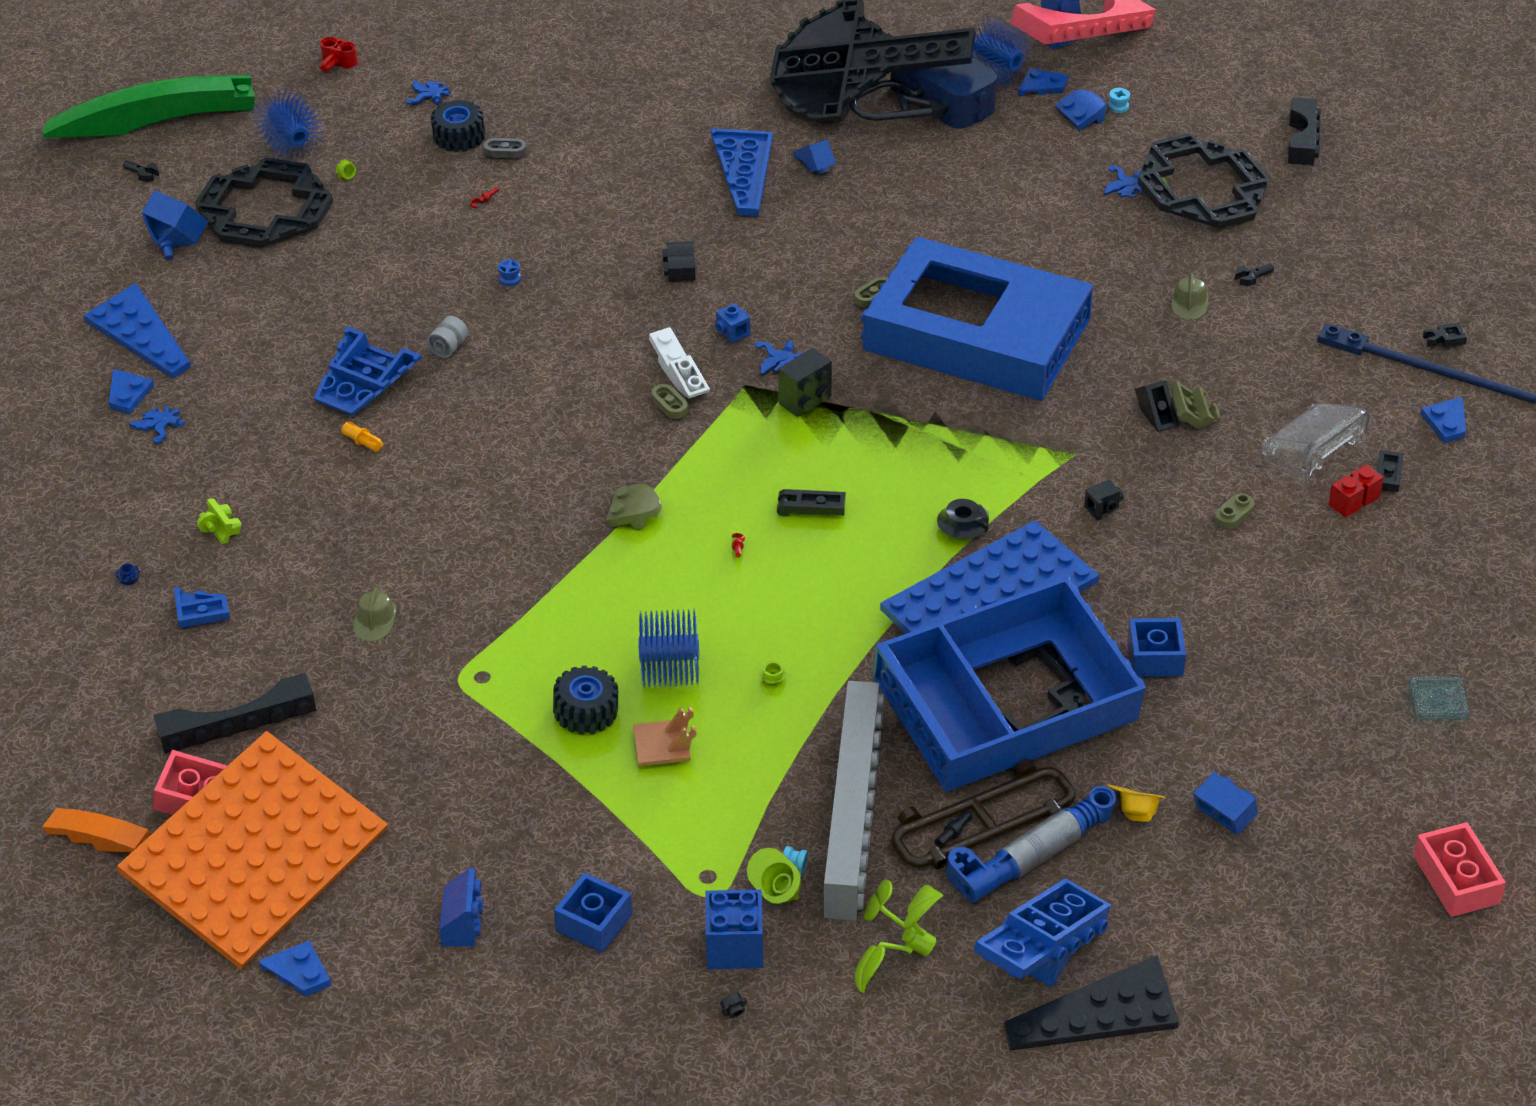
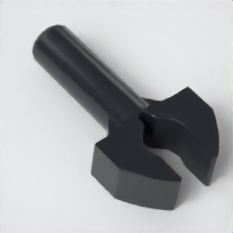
(144, 173)
(1249, 276)

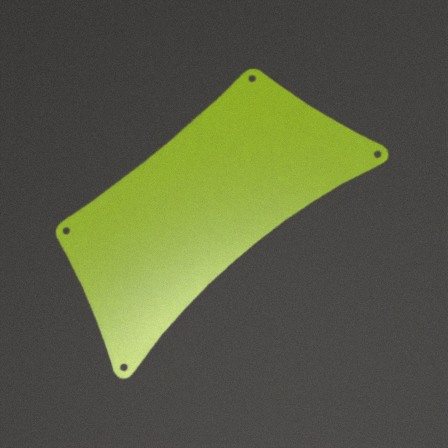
(795, 597)

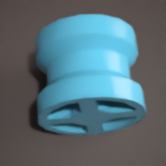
(1119, 100)
(798, 858)

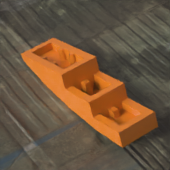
(100, 830)

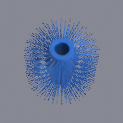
(999, 52)
(287, 124)
(668, 648)

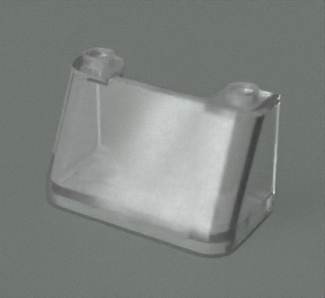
(1312, 437)

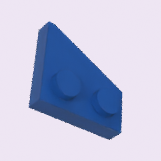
(1446, 419)

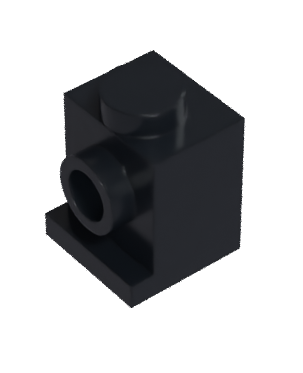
(1102, 498)

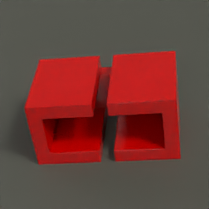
(1357, 490)

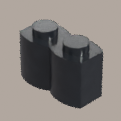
(679, 261)

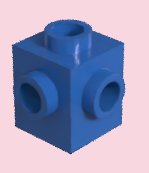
(733, 323)

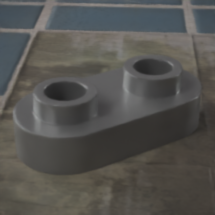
(505, 148)

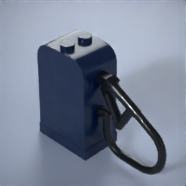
(951, 93)

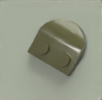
(1193, 406)
(633, 505)

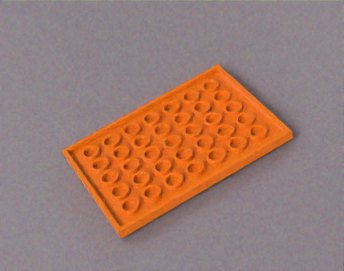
(252, 849)

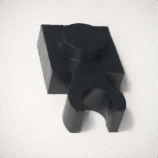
(1446, 334)

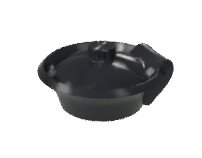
(963, 519)

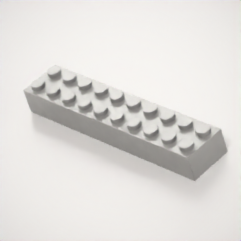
(852, 802)

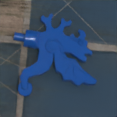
(429, 90)
(1128, 183)
(776, 356)
(159, 421)

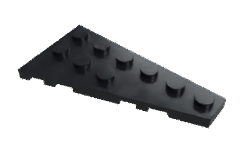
(1115, 1006)

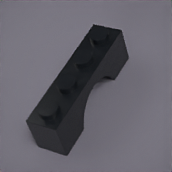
(1305, 144)

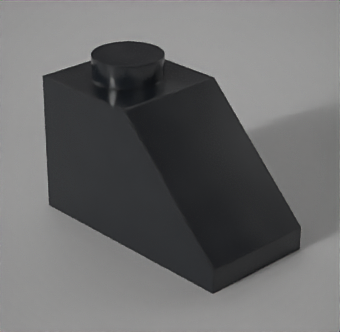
(1157, 405)

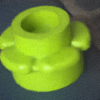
(349, 167)
(773, 672)

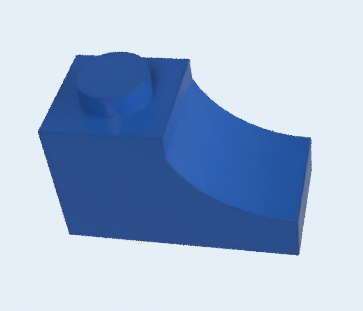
(816, 156)

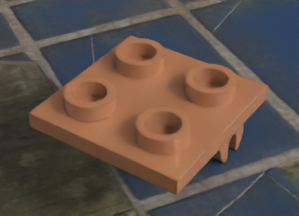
(664, 740)

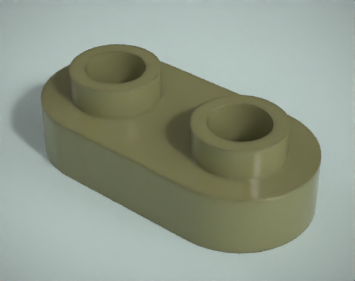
(865, 293)
(669, 401)
(1234, 511)

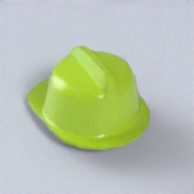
(774, 876)

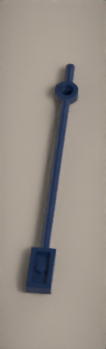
(1357, 343)

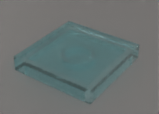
(1438, 698)

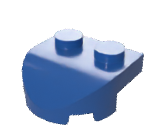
(1082, 108)

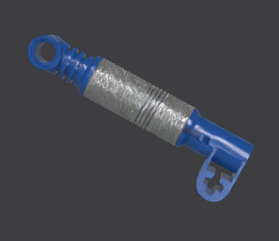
(1029, 849)

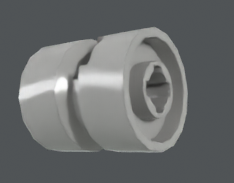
(447, 336)

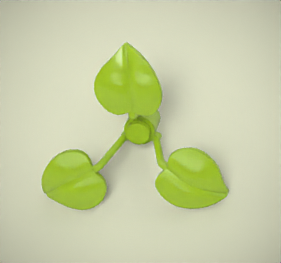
(913, 936)

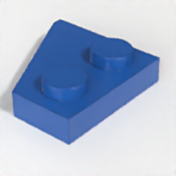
(1043, 82)
(128, 391)
(200, 608)
(298, 968)

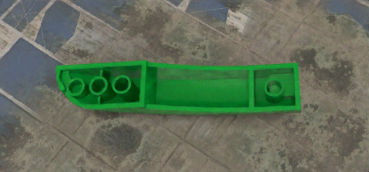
(150, 103)

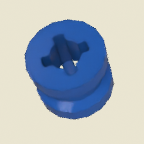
(509, 272)

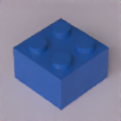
(1156, 647)
(593, 912)

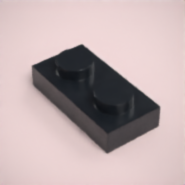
(1390, 468)

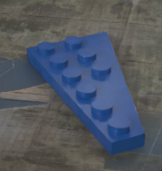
(745, 163)
(136, 326)

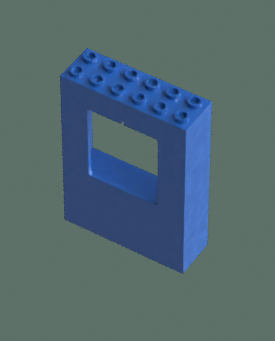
(1015, 348)
(951, 714)

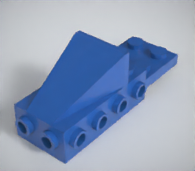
(1045, 932)

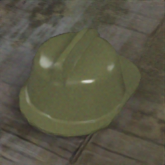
(1190, 298)
(374, 616)

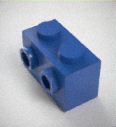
(1226, 802)

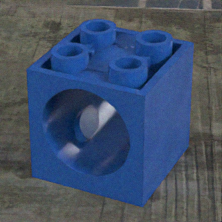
(734, 929)

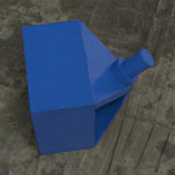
(172, 222)

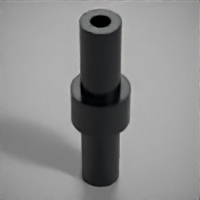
(953, 829)

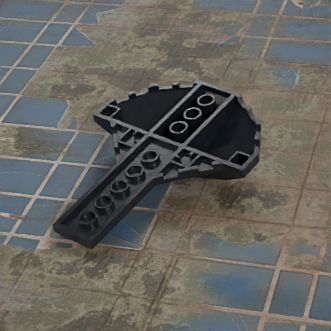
(845, 54)

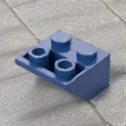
(461, 910)

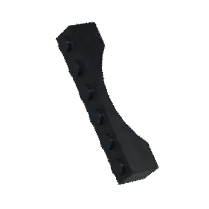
(187, 728)

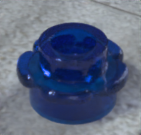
(128, 574)

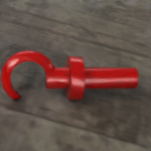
(485, 197)
(738, 544)

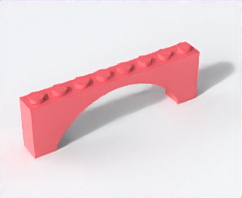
(1056, 26)

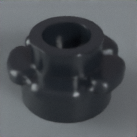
(733, 1005)

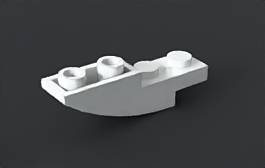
(677, 365)

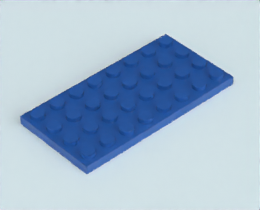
(991, 574)

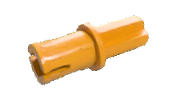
(361, 436)

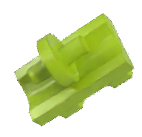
(218, 521)

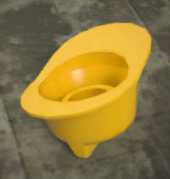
(1138, 805)

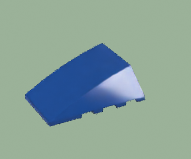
(360, 373)

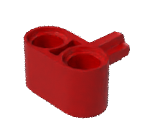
(337, 53)

